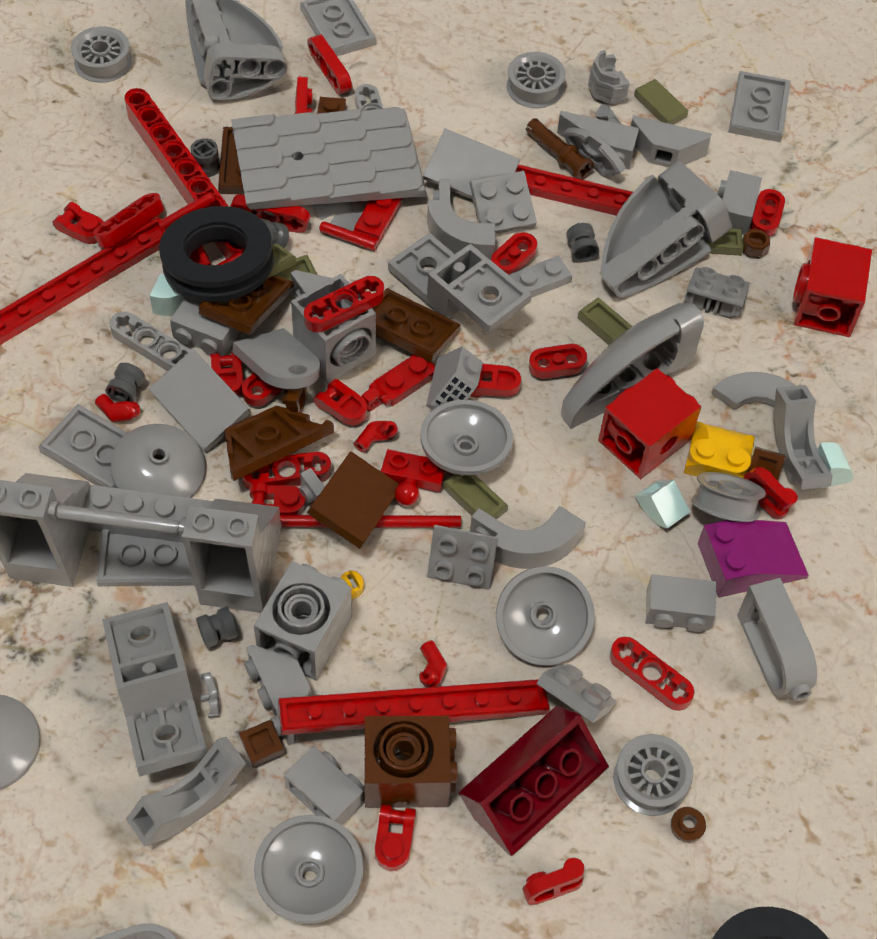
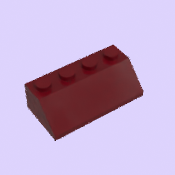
(534, 779)

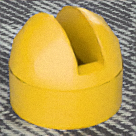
(358, 579)

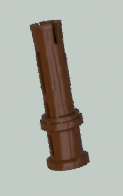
(567, 155)

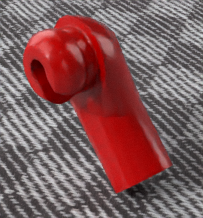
(119, 410)
(375, 432)
(435, 667)

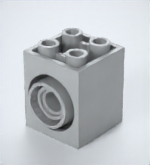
(342, 345)
(305, 617)

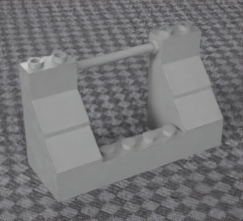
(225, 541)

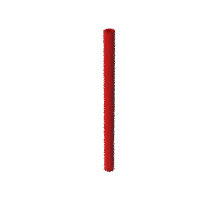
(385, 521)

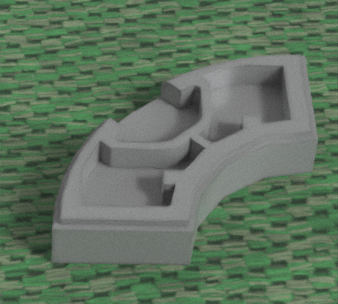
(596, 149)
(749, 388)

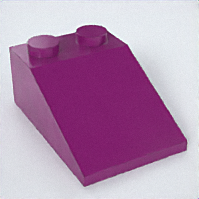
(749, 554)

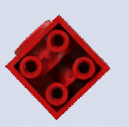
(832, 287)
(649, 423)

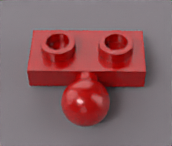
(411, 473)

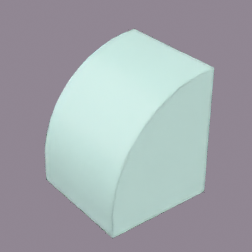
(164, 298)
(836, 462)
(663, 503)

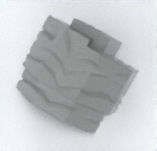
(606, 82)

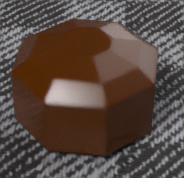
(756, 243)

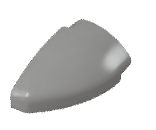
(233, 48)
(662, 230)
(660, 341)

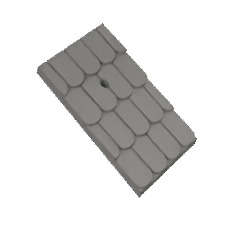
(327, 158)

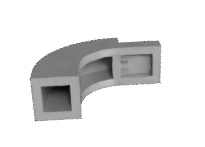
(452, 229)
(796, 439)
(531, 547)
(190, 799)

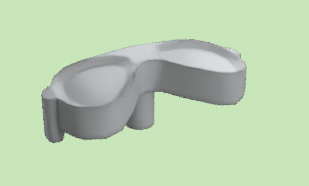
(605, 112)
(212, 696)

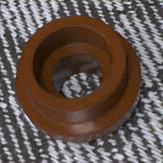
(684, 833)

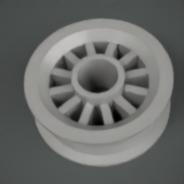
(101, 54)
(535, 79)
(728, 496)
(673, 754)

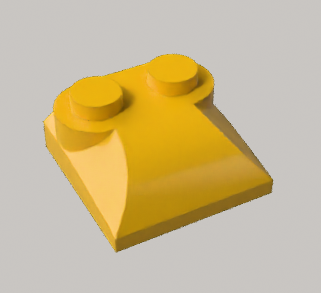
(718, 451)

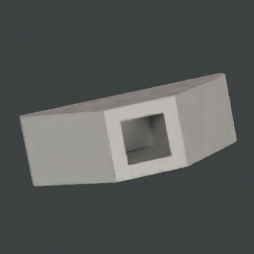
(669, 143)
(278, 678)

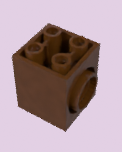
(409, 761)

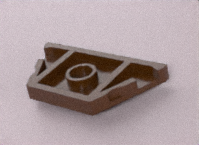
(269, 438)

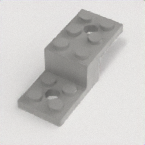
(459, 282)
(154, 689)

